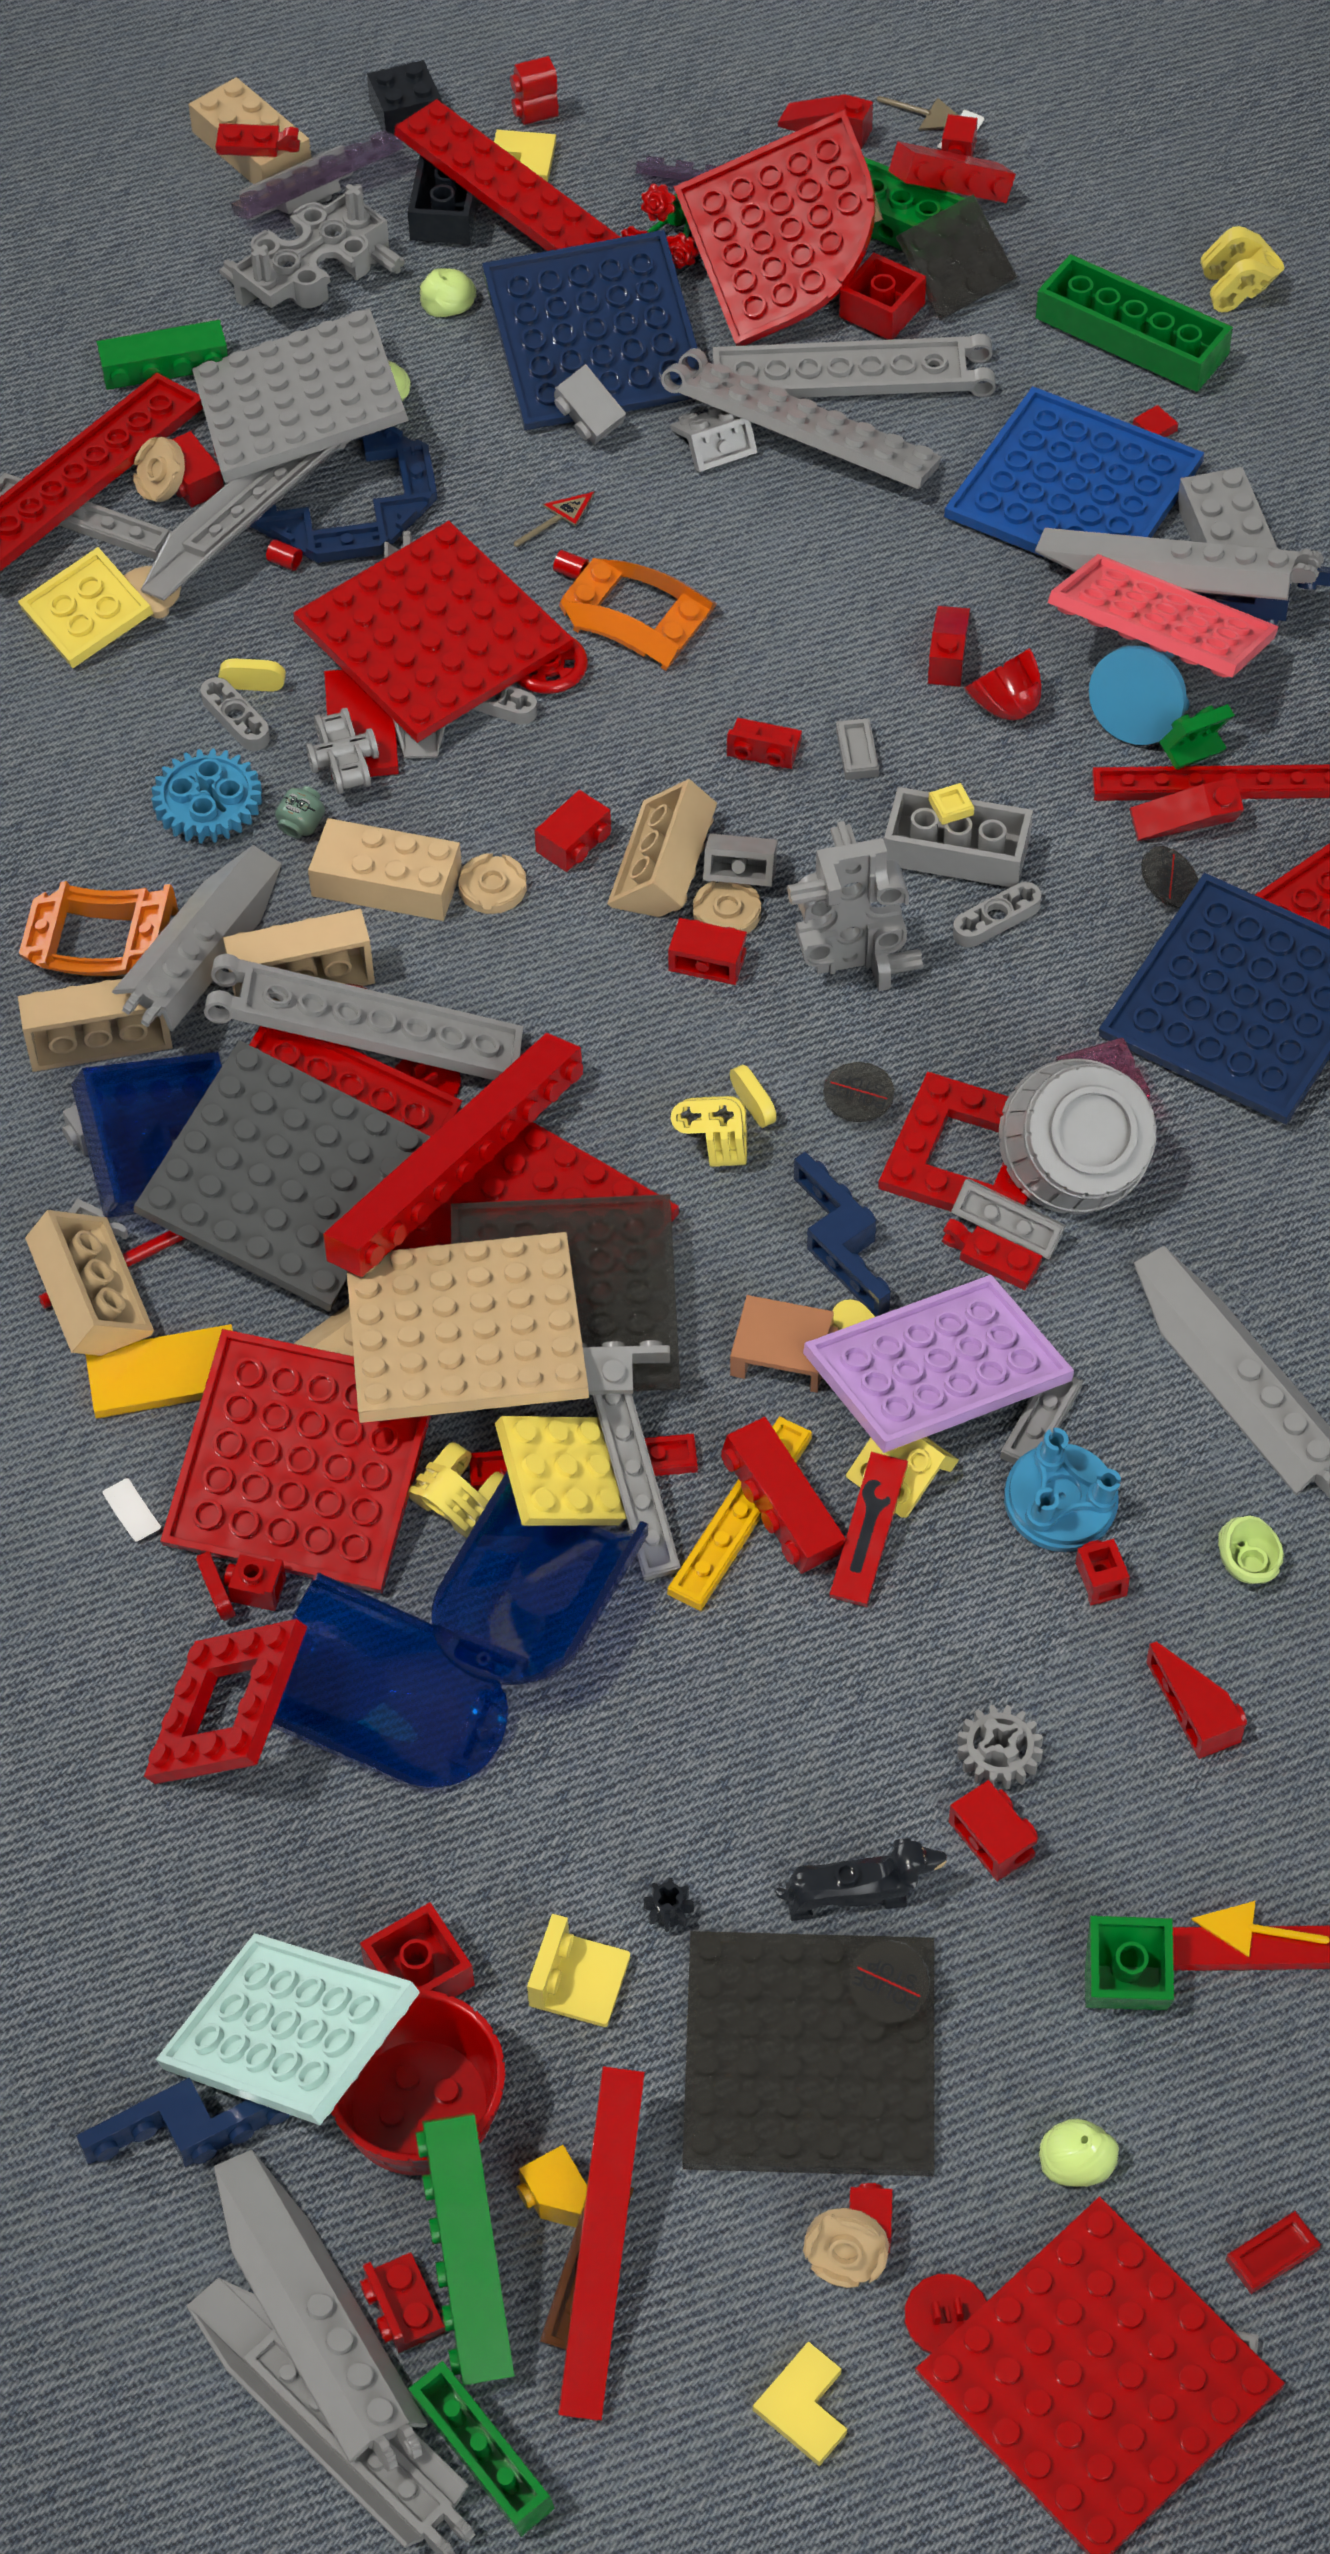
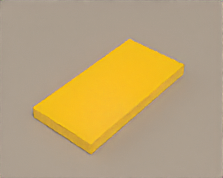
(153, 1372)

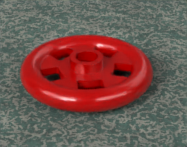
(568, 676)

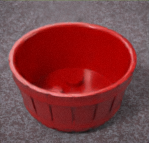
(429, 2067)

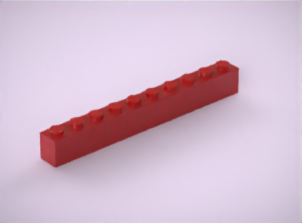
(452, 1155)

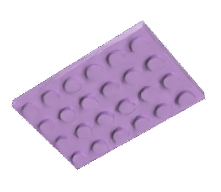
(937, 1363)

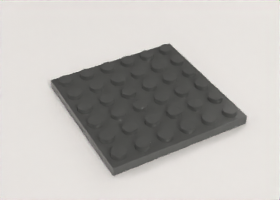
(272, 1169)

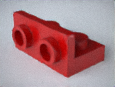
(763, 743)
(403, 2301)

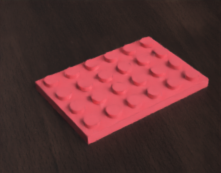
(1163, 616)

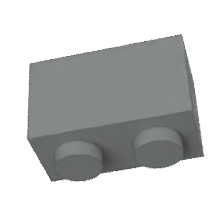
(588, 405)
(740, 859)

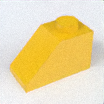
(553, 2187)

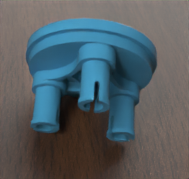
(1137, 694)
(1061, 1494)

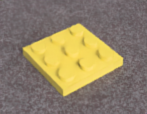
(85, 607)
(560, 1471)

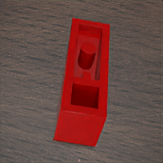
(804, 113)
(948, 646)
(1188, 810)
(1198, 1703)

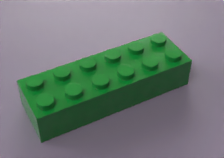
(1133, 322)

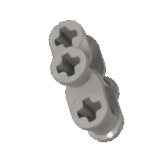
(342, 750)

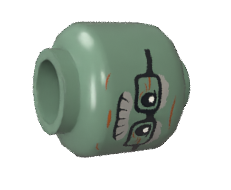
(300, 812)

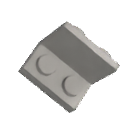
(716, 437)

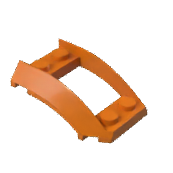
(665, 641)
(147, 911)

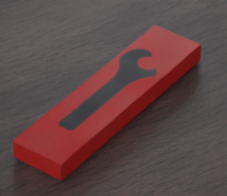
(869, 1529)

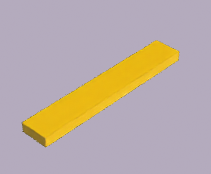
(727, 1532)

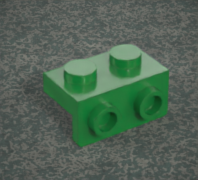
(1196, 736)

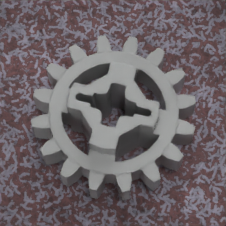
(1000, 1746)

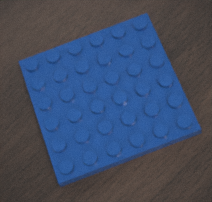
(1071, 472)

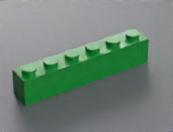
(467, 2249)

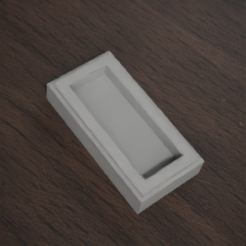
(857, 749)

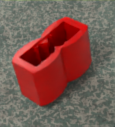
(535, 90)

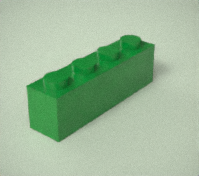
(166, 351)
(481, 2448)

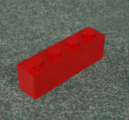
(951, 172)
(782, 1495)

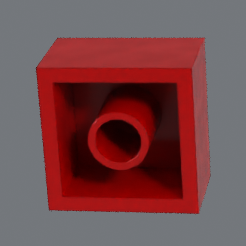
(882, 296)
(420, 1952)

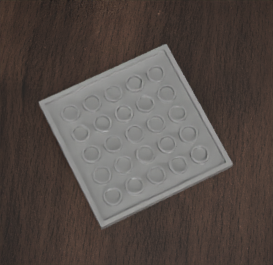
(298, 395)

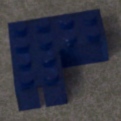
(133, 1115)

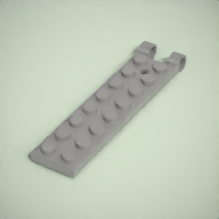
(866, 366)
(802, 420)
(362, 1018)

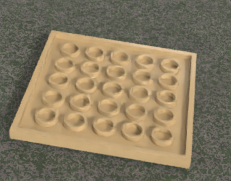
(467, 1328)

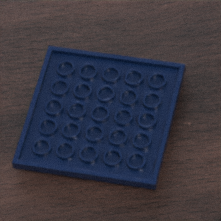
(593, 306)
(1233, 999)

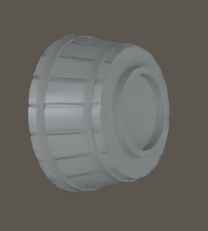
(1077, 1135)

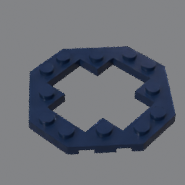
(392, 513)

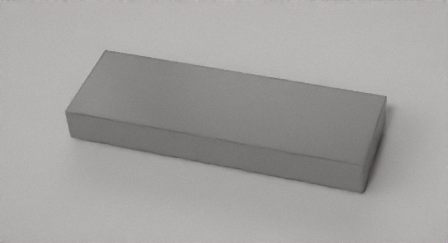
(1008, 1218)
(1042, 1413)

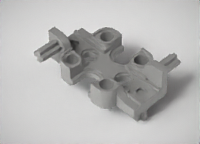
(359, 245)
(830, 940)

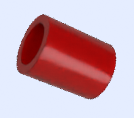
(284, 555)
(569, 564)

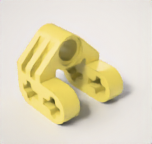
(1243, 266)
(724, 1139)
(448, 1493)

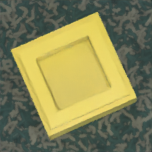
(951, 803)

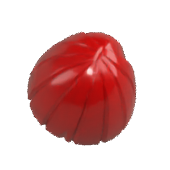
(1009, 689)

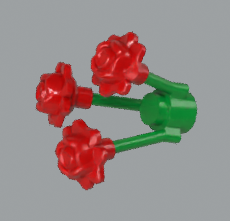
(666, 208)

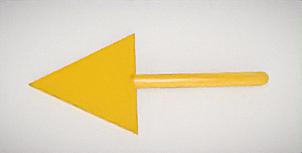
(1236, 1927)

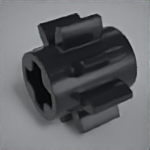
(669, 1894)

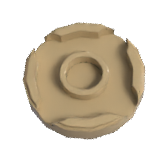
(159, 469)
(492, 883)
(728, 905)
(846, 2247)

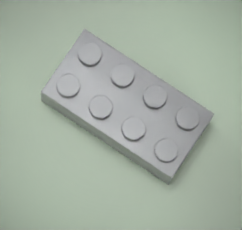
(1223, 510)
(977, 848)

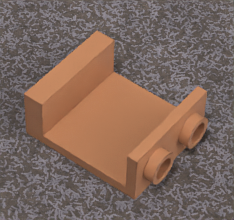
(775, 1336)

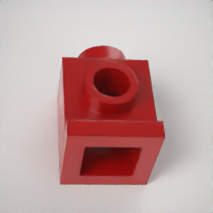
(1102, 1571)
(255, 1582)

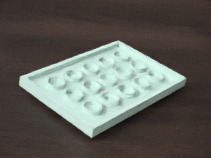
(288, 2027)

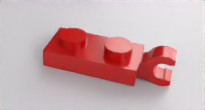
(255, 140)
(993, 1253)

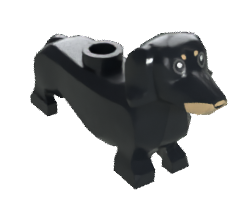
(860, 1880)

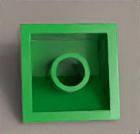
(1129, 1963)

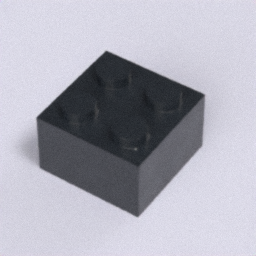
(400, 93)

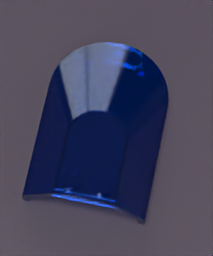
(526, 1594)
(384, 1692)

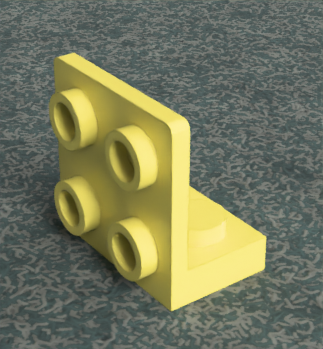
(923, 1460)
(576, 1975)

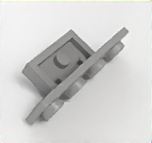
(317, 195)
(611, 1367)

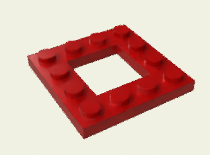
(908, 1167)
(270, 1656)

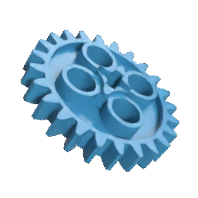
(206, 795)

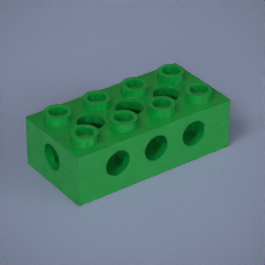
(903, 203)

